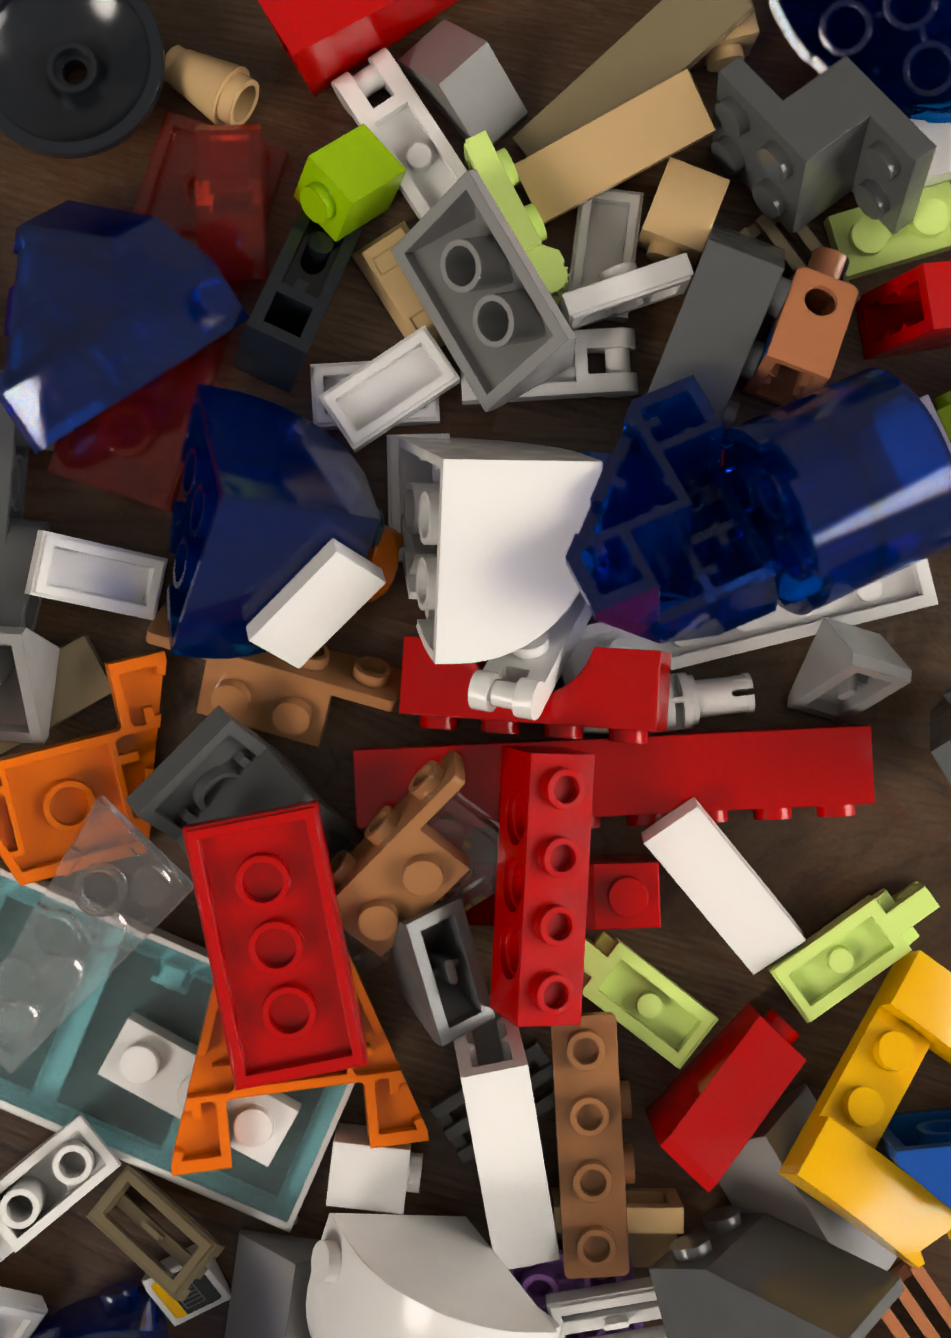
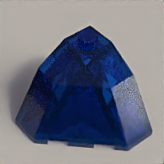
(101, 312)
(664, 531)

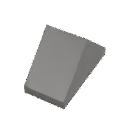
(464, 82)
(846, 672)

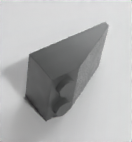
(766, 1281)

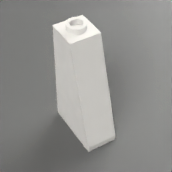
(507, 1143)

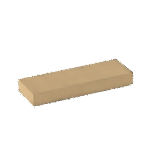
(616, 146)

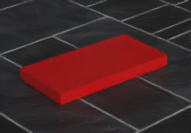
(276, 944)

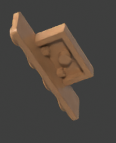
(284, 699)
(401, 860)
(591, 1147)

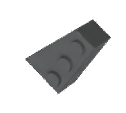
(721, 317)

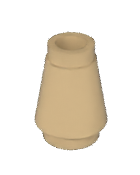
(212, 85)

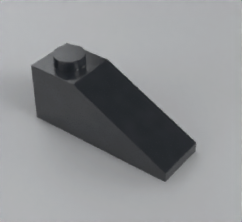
(293, 303)

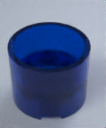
(843, 486)

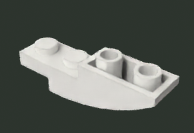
(51, 1182)

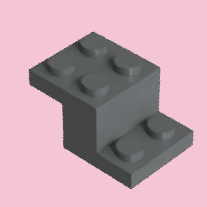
(820, 146)
(227, 773)

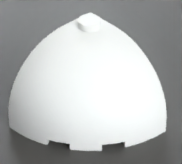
(490, 540)
(414, 1282)

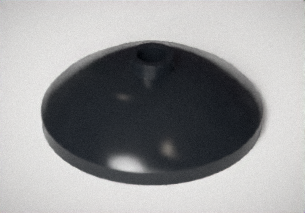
(52, 38)

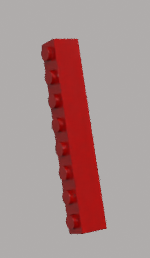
(720, 768)

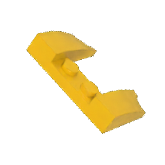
(837, 1145)

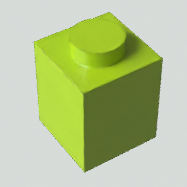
(349, 182)

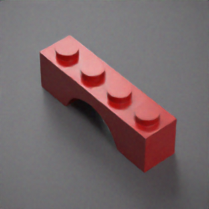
(613, 691)

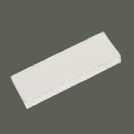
(723, 885)

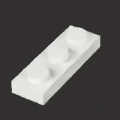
(159, 1069)

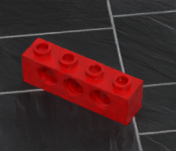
(542, 885)

